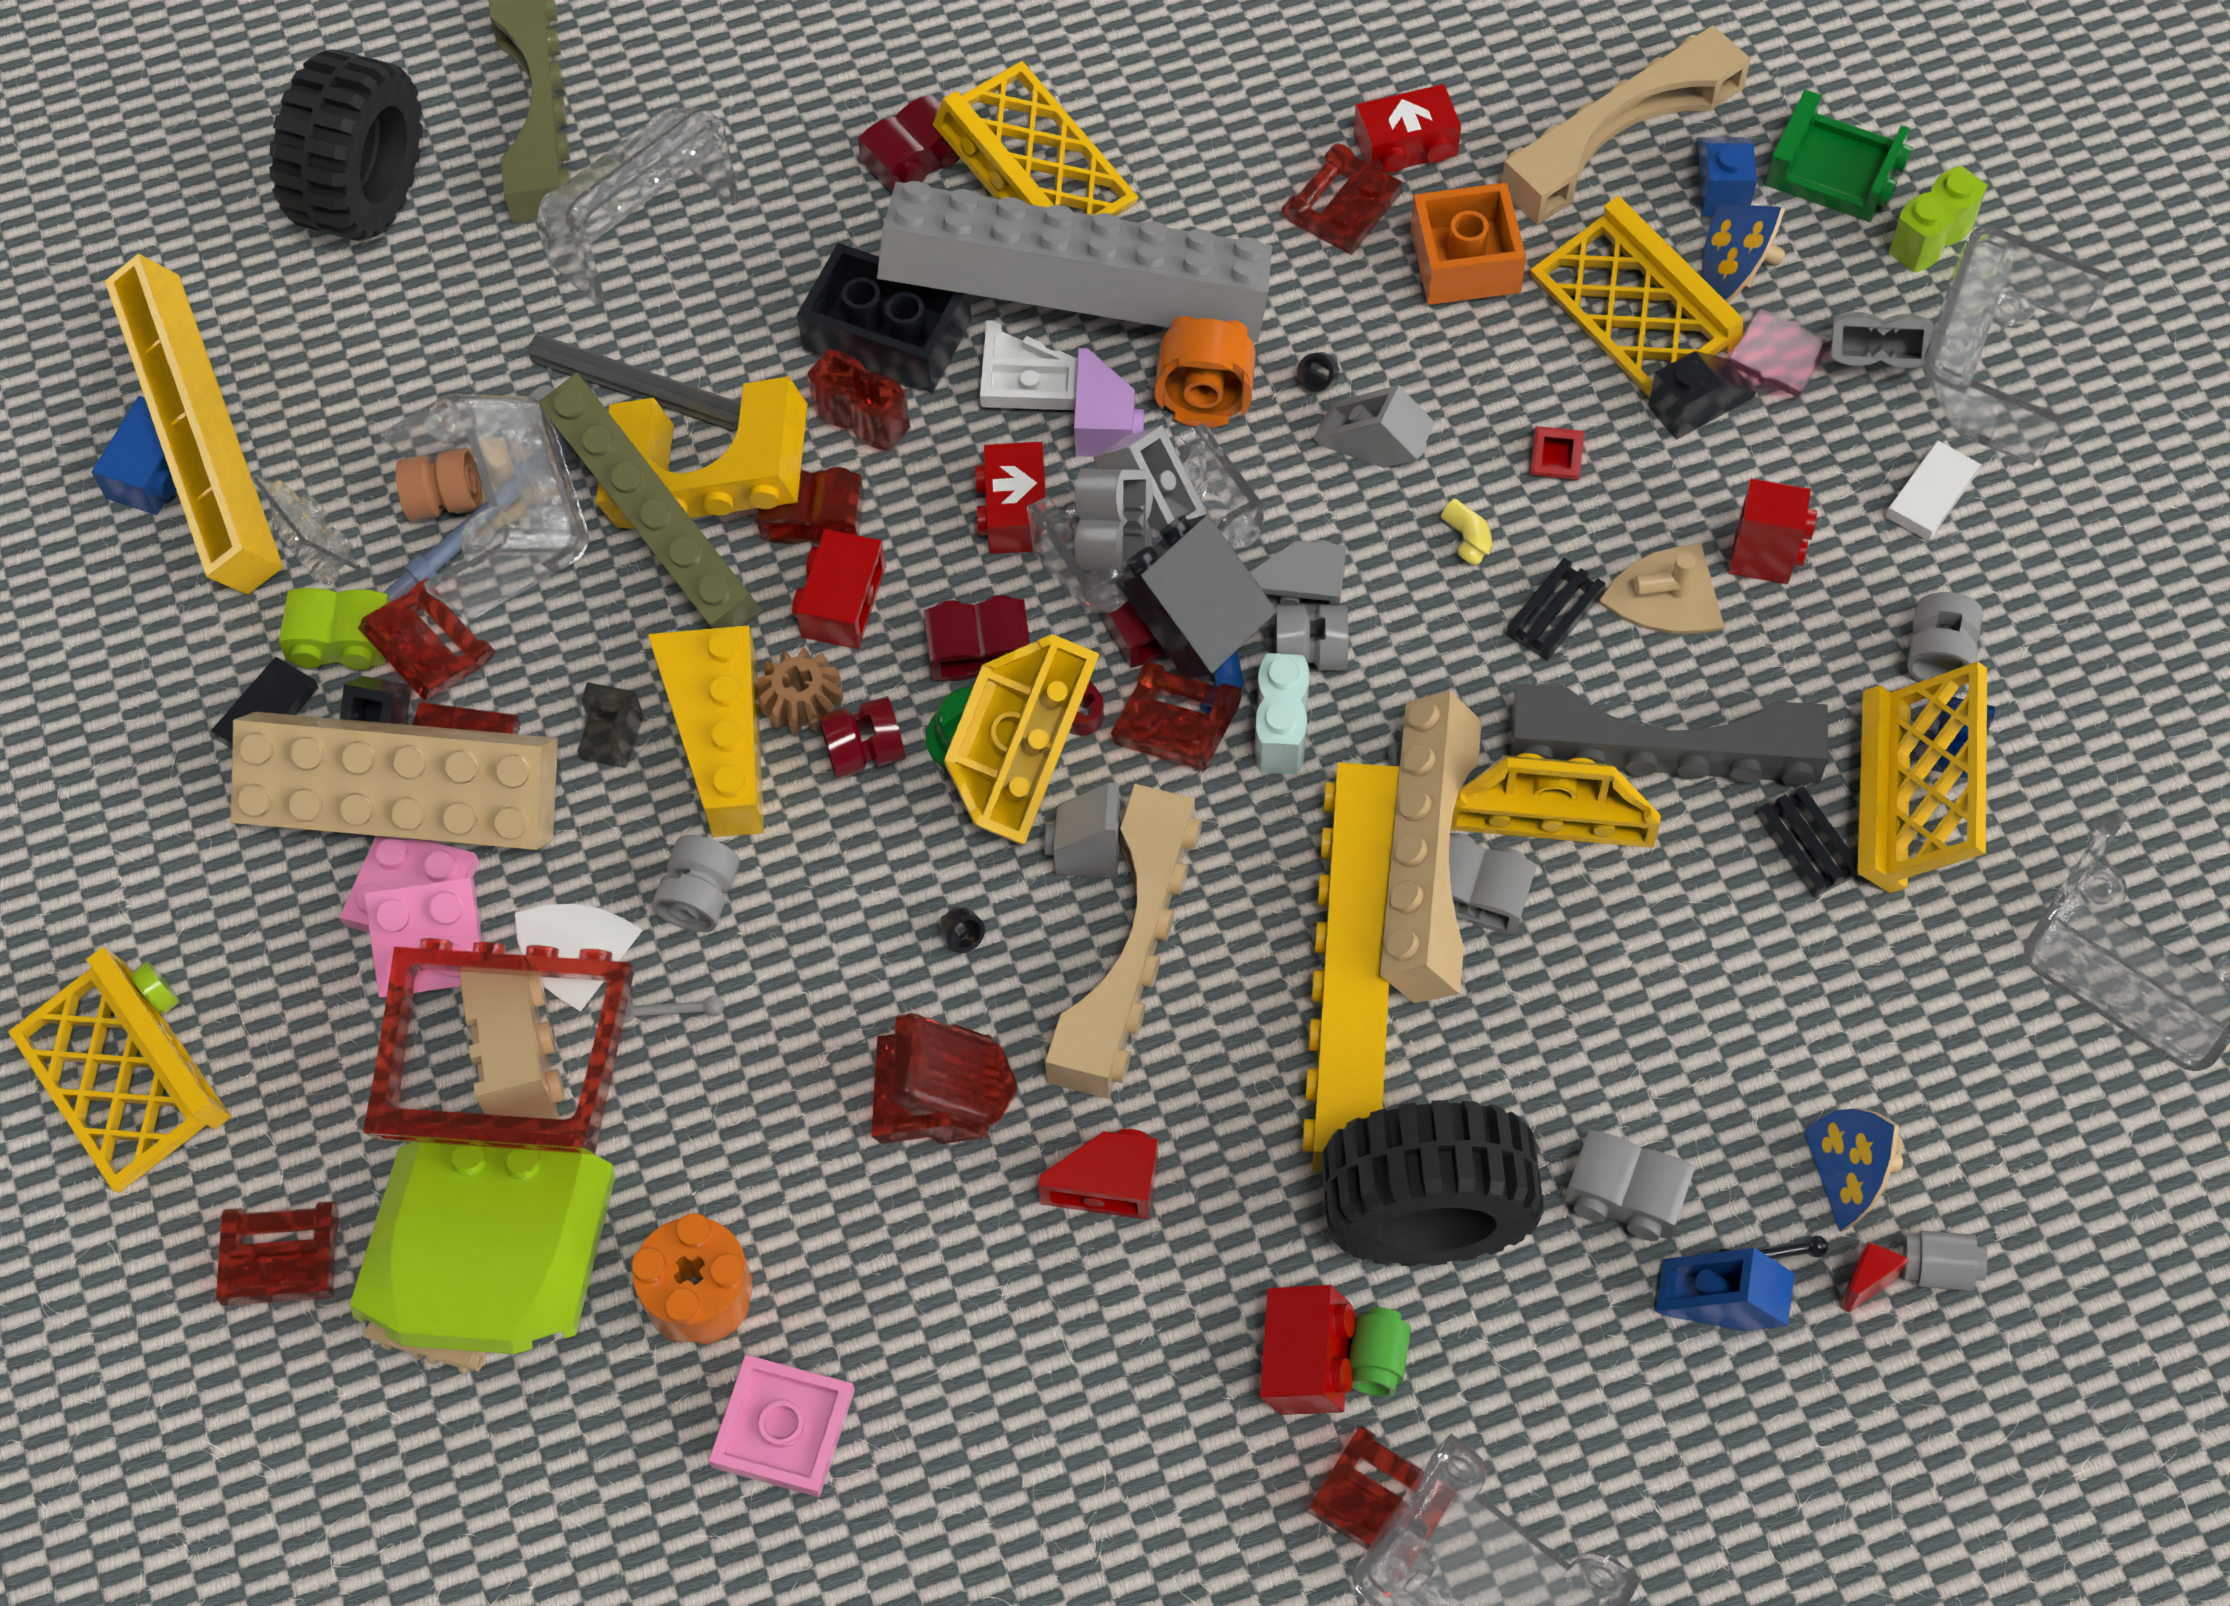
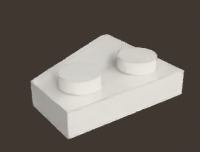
(1025, 373)

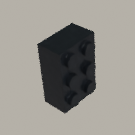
(882, 323)

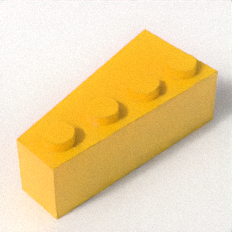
(716, 709)

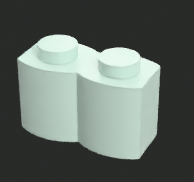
(1281, 713)

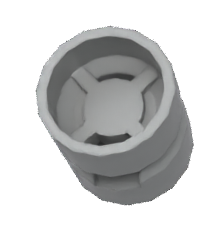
(1296, 624)
(1944, 634)
(698, 877)

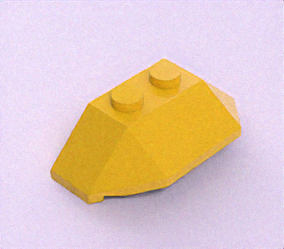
(1017, 732)
(1557, 802)

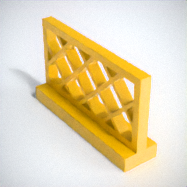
(1007, 173)
(1662, 267)
(1889, 783)
(160, 1051)

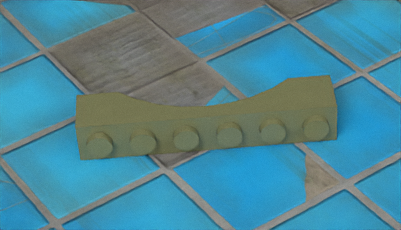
(536, 157)
(649, 505)

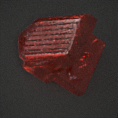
(938, 1082)

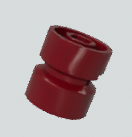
(843, 740)

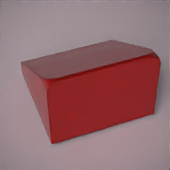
(1557, 452)
(1872, 1273)

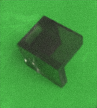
(611, 726)

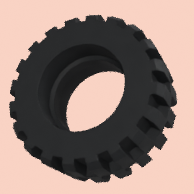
(346, 144)
(1431, 1183)

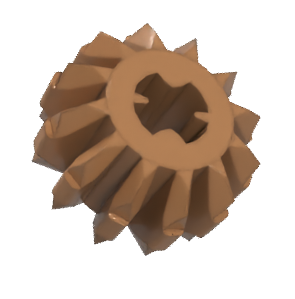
(798, 690)

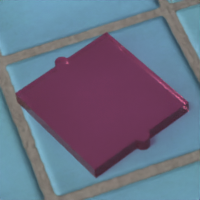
(1779, 353)

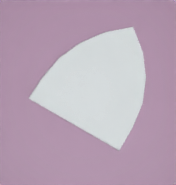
(569, 930)

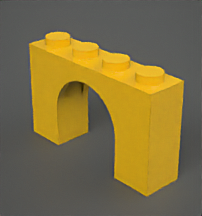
(753, 473)

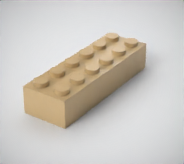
(393, 780)

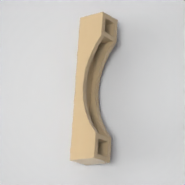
(1690, 78)
(1421, 928)
(1093, 1033)

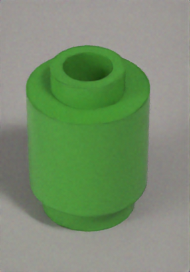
(1379, 1352)

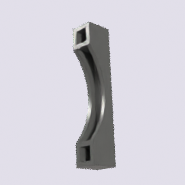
(1774, 744)

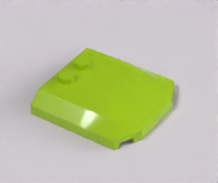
(483, 1246)

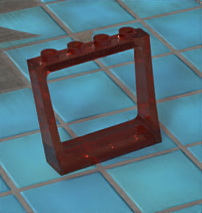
(573, 1135)

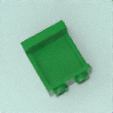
(1836, 162)

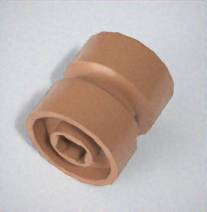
(430, 485)

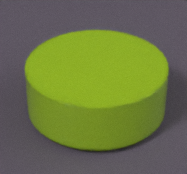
(154, 987)

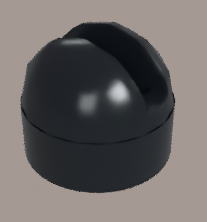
(1313, 379)
(970, 938)

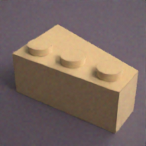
(511, 1045)

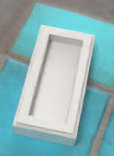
(1933, 490)

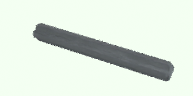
(635, 381)

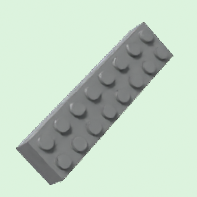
(1071, 259)

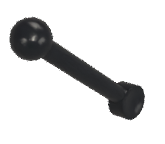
(1815, 1246)

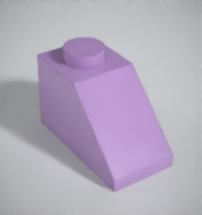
(1102, 406)

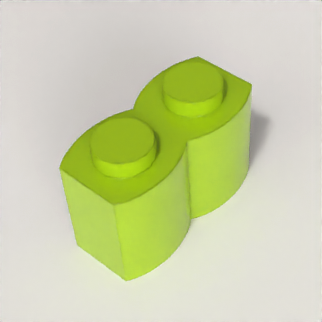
(1937, 219)
(324, 625)

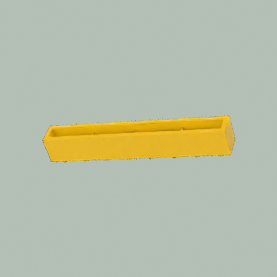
(193, 425)
(1350, 986)

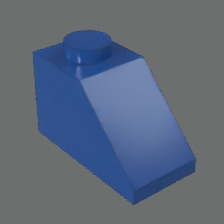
(1725, 172)
(134, 464)
(1726, 1290)

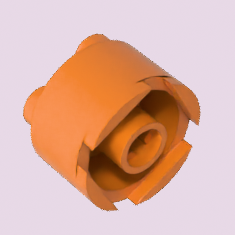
(1205, 370)
(689, 1250)

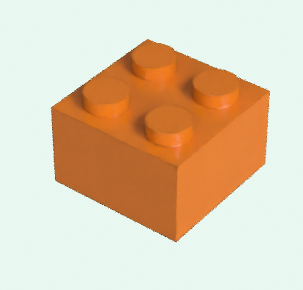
(1467, 243)

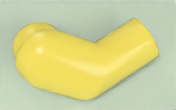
(1474, 531)

